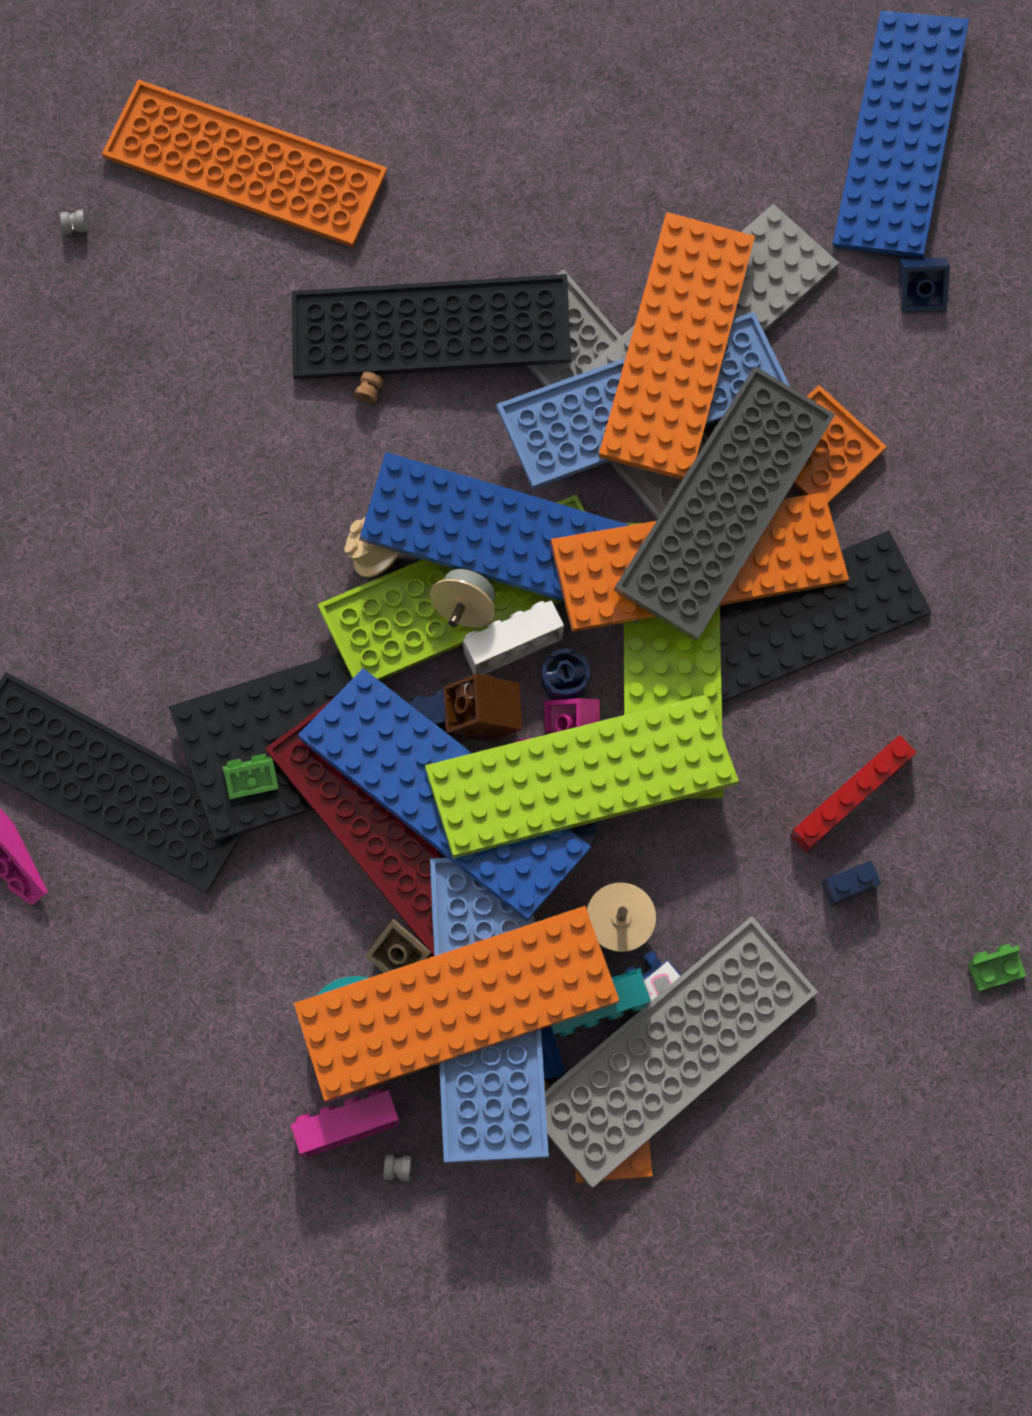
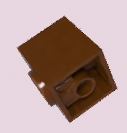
(482, 707)

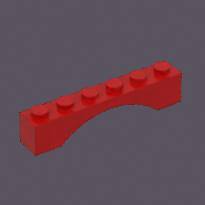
(852, 793)

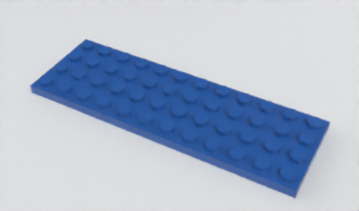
(901, 134)
(472, 524)
(384, 751)

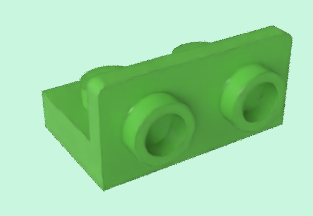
(250, 776)
(996, 968)

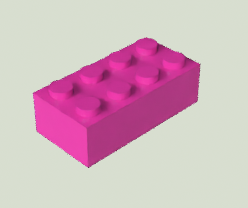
(344, 1124)

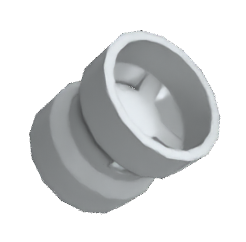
(73, 222)
(397, 1167)

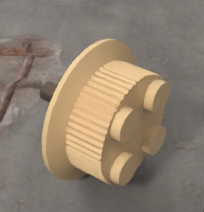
(368, 558)

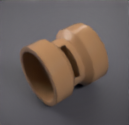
(369, 387)

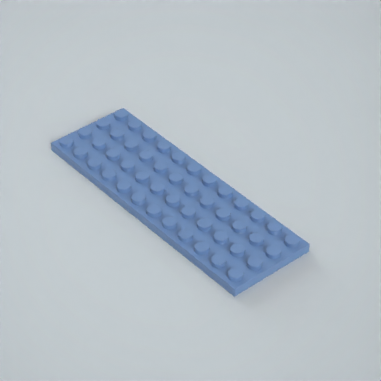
(563, 424)
(496, 1094)

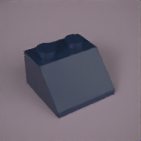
(923, 284)

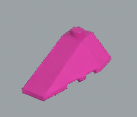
(570, 713)
(17, 865)

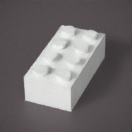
(513, 638)

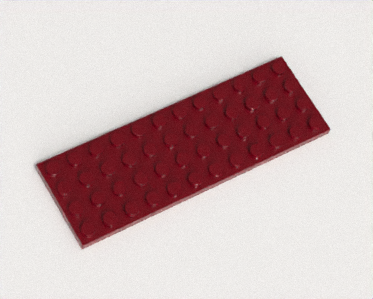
(376, 839)

